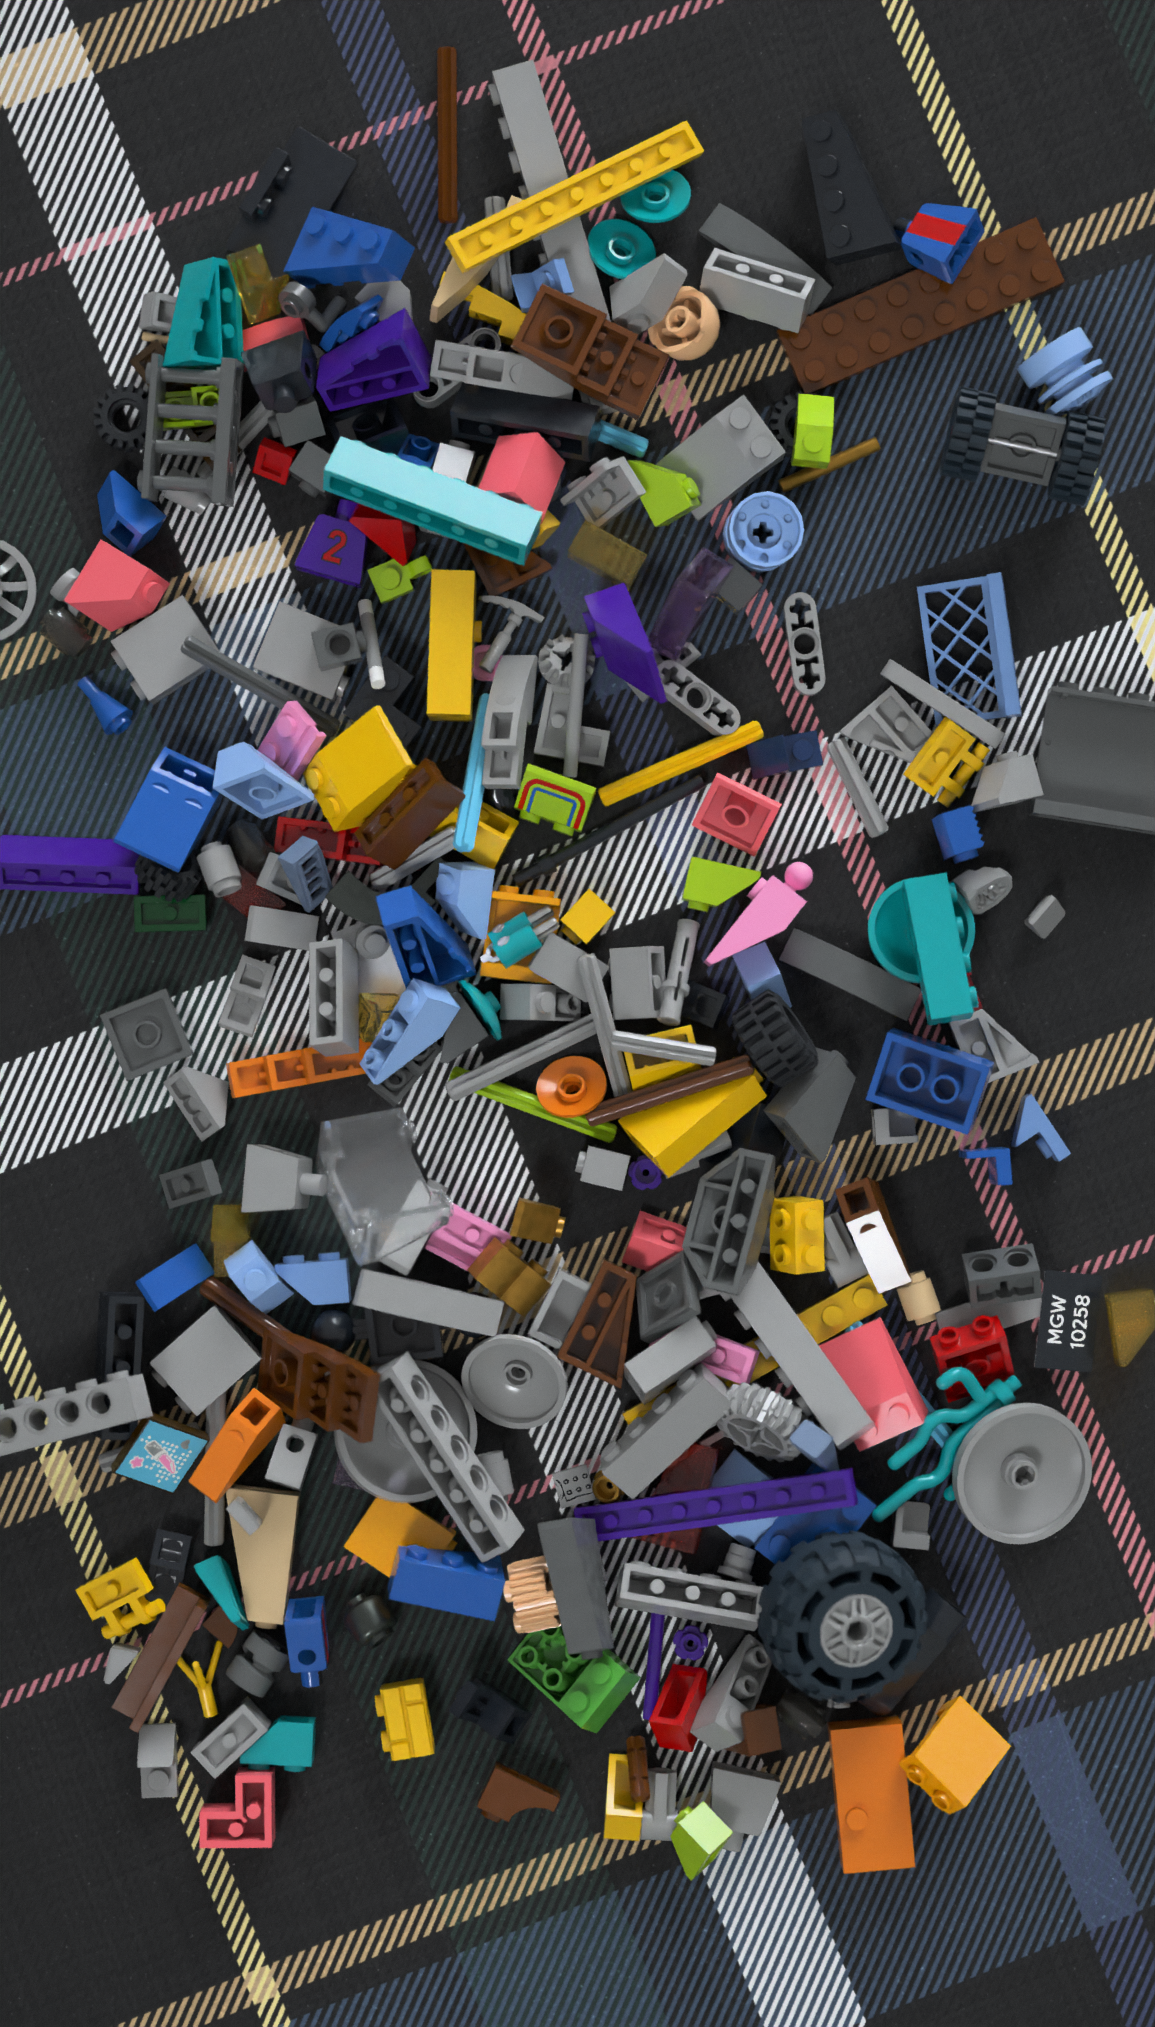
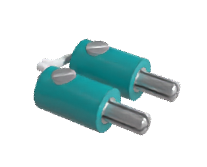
(519, 936)

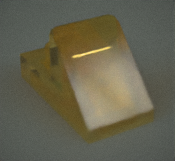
(255, 284)
(228, 1234)

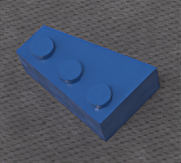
(346, 250)
(447, 1581)

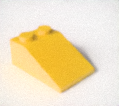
(357, 770)

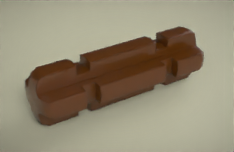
(638, 1769)

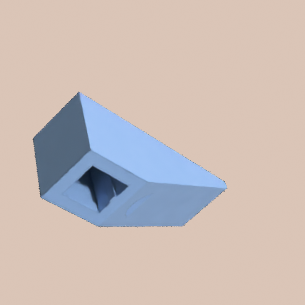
(411, 1027)

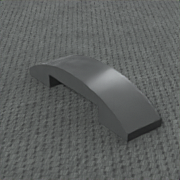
(742, 237)
(850, 974)

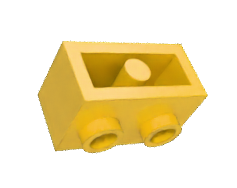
(797, 1235)

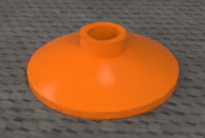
(571, 1075)

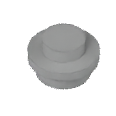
(371, 941)

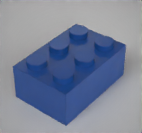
(930, 1081)
(793, 1529)

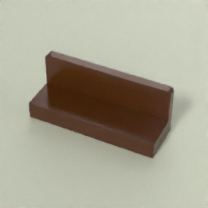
(408, 815)

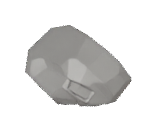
(983, 887)

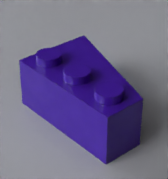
(375, 365)

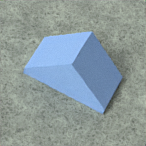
(760, 972)

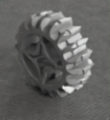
(761, 1422)

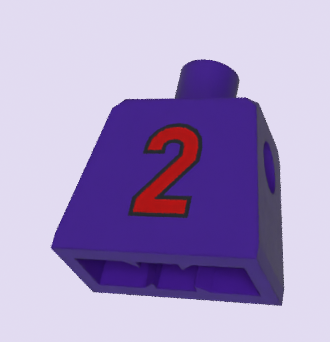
(335, 548)

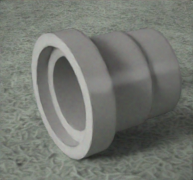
(738, 1563)

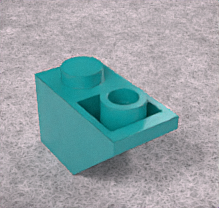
(285, 1743)

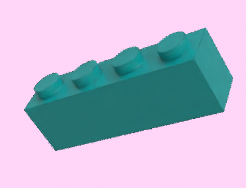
(938, 948)

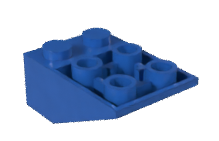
(170, 810)

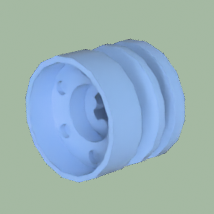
(1064, 373)
(777, 517)

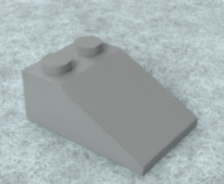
(726, 455)

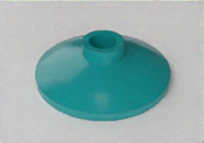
(658, 199)
(619, 247)
(485, 1005)

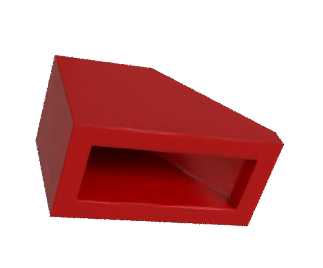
(678, 1707)

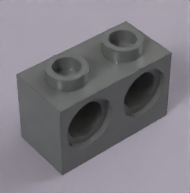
(1002, 1275)

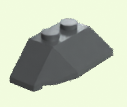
(730, 1220)

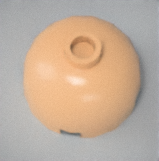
(688, 326)

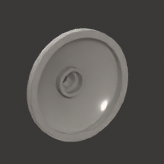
(511, 1395)

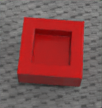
(274, 461)

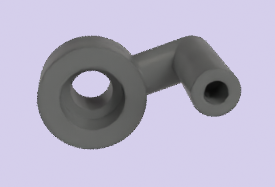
(300, 303)

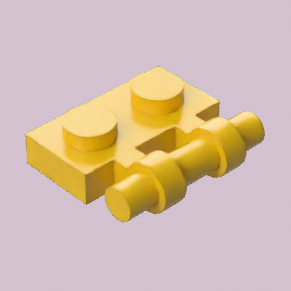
(940, 757)
(116, 1588)

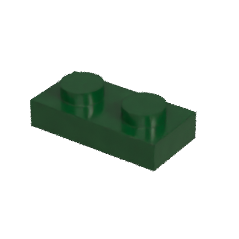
(165, 916)

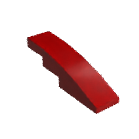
(334, 845)

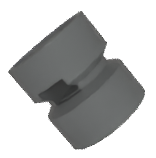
(259, 1661)

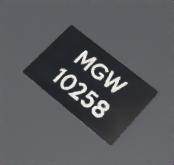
(1068, 1321)

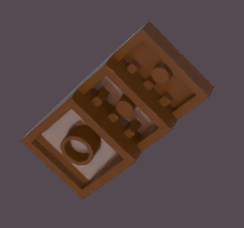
(589, 351)
(318, 1384)

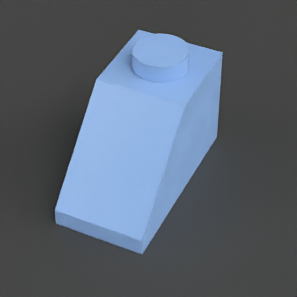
(466, 895)
(257, 1278)

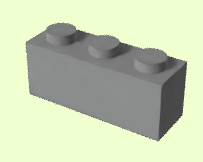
(757, 290)
(333, 997)

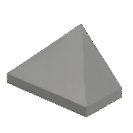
(200, 1099)

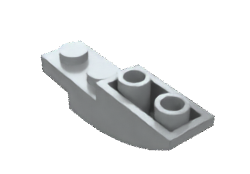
(495, 370)
(506, 721)

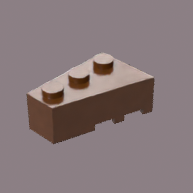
(602, 1324)

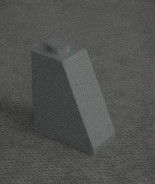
(813, 1104)

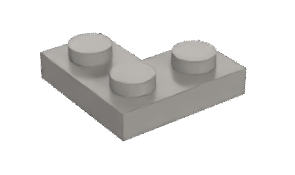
(553, 728)

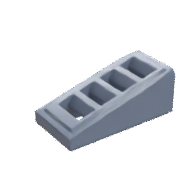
(291, 861)
(815, 1445)

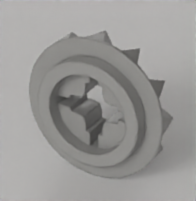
(550, 663)

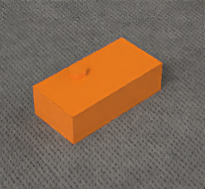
(871, 1795)

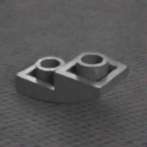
(402, 1080)

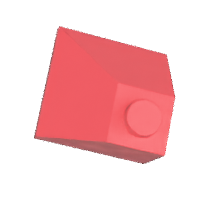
(115, 588)

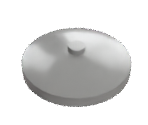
(385, 1463)
(1022, 1473)

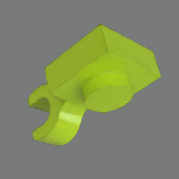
(394, 580)

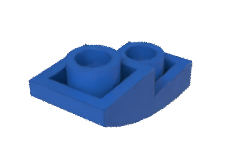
(351, 323)
(175, 1277)

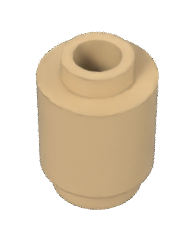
(919, 1299)

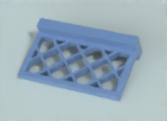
(998, 638)

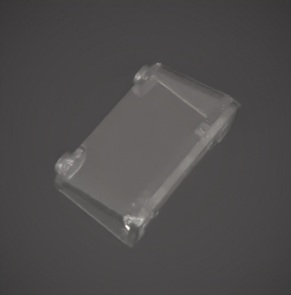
(378, 1184)

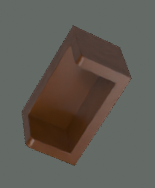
(759, 1731)

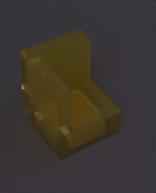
(373, 1012)

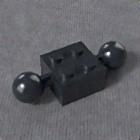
(387, 1334)

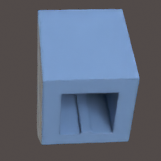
(318, 1280)

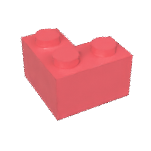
(248, 1820)

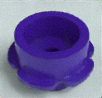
(638, 1179)
(693, 1633)

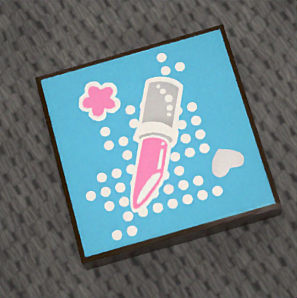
(160, 1453)

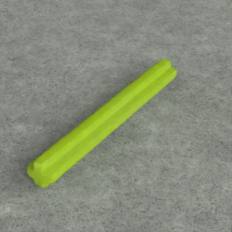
(529, 1103)

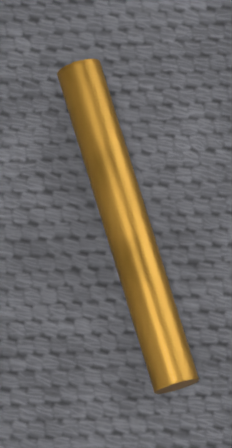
(836, 461)

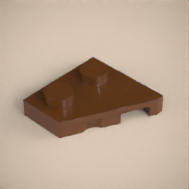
(504, 575)

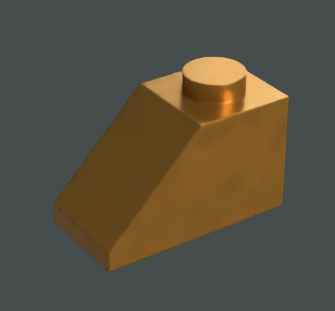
(537, 1221)

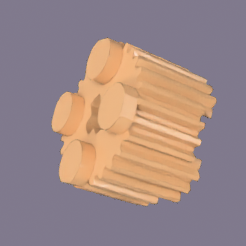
(531, 1595)

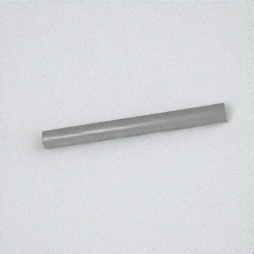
(575, 705)

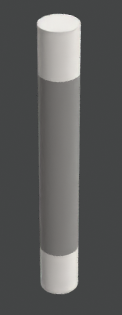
(373, 654)

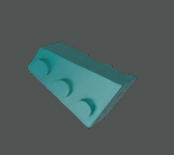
(205, 317)

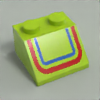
(554, 799)

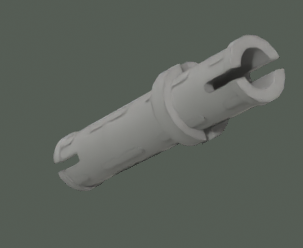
(676, 985)

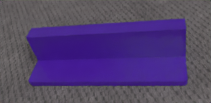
(67, 865)

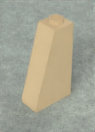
(267, 1553)

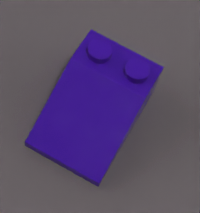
(622, 640)

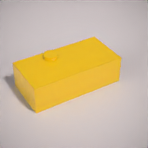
(452, 645)

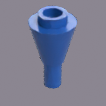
(111, 713)

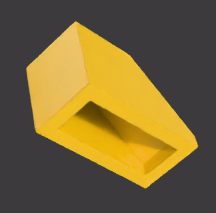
(621, 1814)

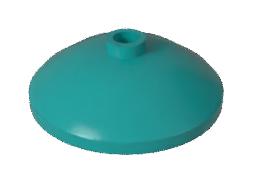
(891, 937)

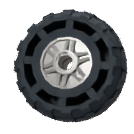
(842, 1616)

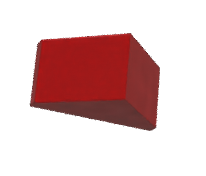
(388, 532)

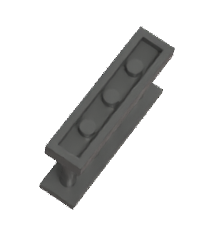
(220, 450)

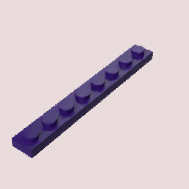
(722, 1505)

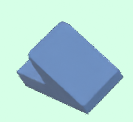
(551, 274)
(1033, 1121)

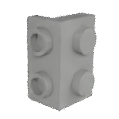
(605, 491)

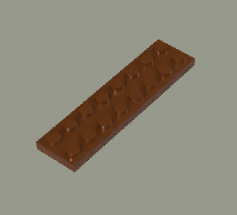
(920, 308)

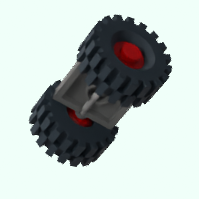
(1022, 445)

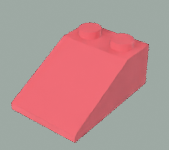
(878, 1380)

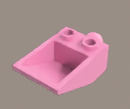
(768, 914)

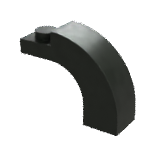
(360, 902)

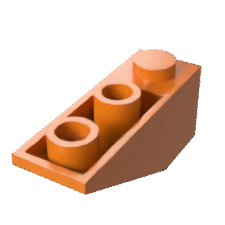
(237, 1444)

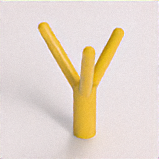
(204, 1684)

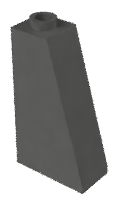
(578, 1584)

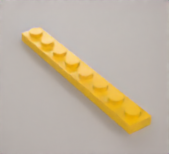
(574, 196)
(821, 1320)

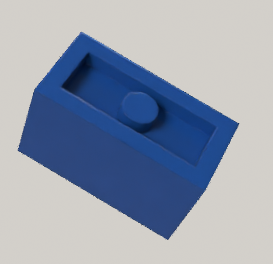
(998, 1163)

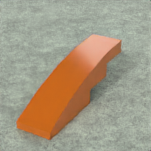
(291, 1070)

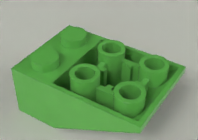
(581, 1688)

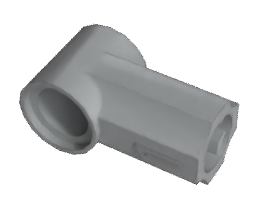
(841, 1254)
(660, 1809)

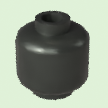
(369, 1620)

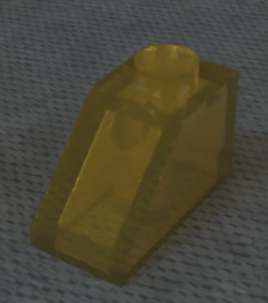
(1130, 1322)

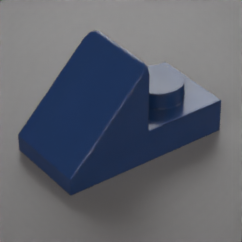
(784, 754)

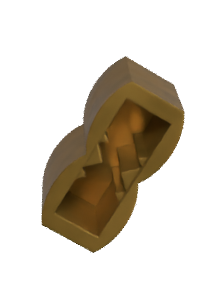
(510, 1276)

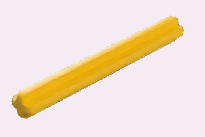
(680, 763)

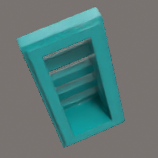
(220, 1582)

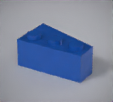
(422, 940)

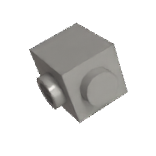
(603, 1167)

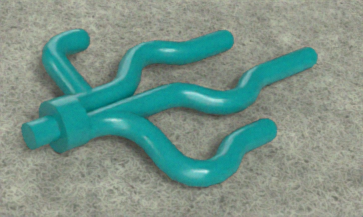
(984, 1402)

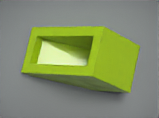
(813, 431)
(667, 493)
(714, 883)
(698, 1838)

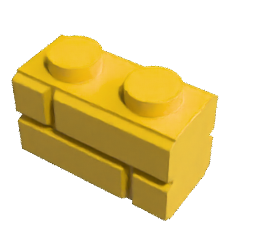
(406, 1719)

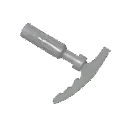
(503, 637)

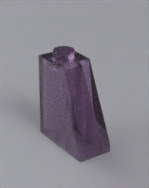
(688, 604)

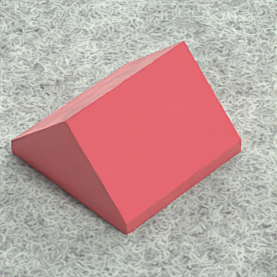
(523, 470)
(736, 814)

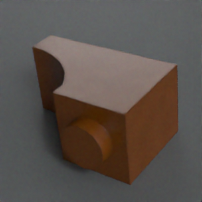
(512, 1791)

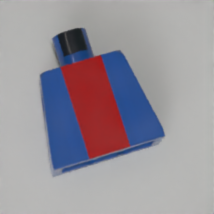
(940, 238)
(307, 1638)

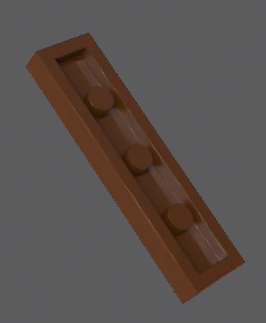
(160, 1654)

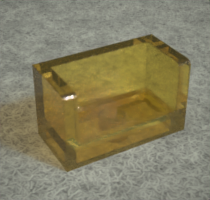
(607, 555)

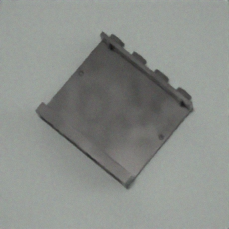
(1097, 759)

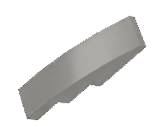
(428, 1302)

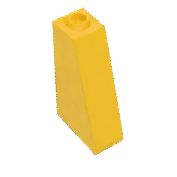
(684, 1127)

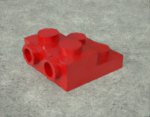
(977, 1347)

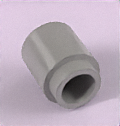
(219, 869)
(498, 1470)

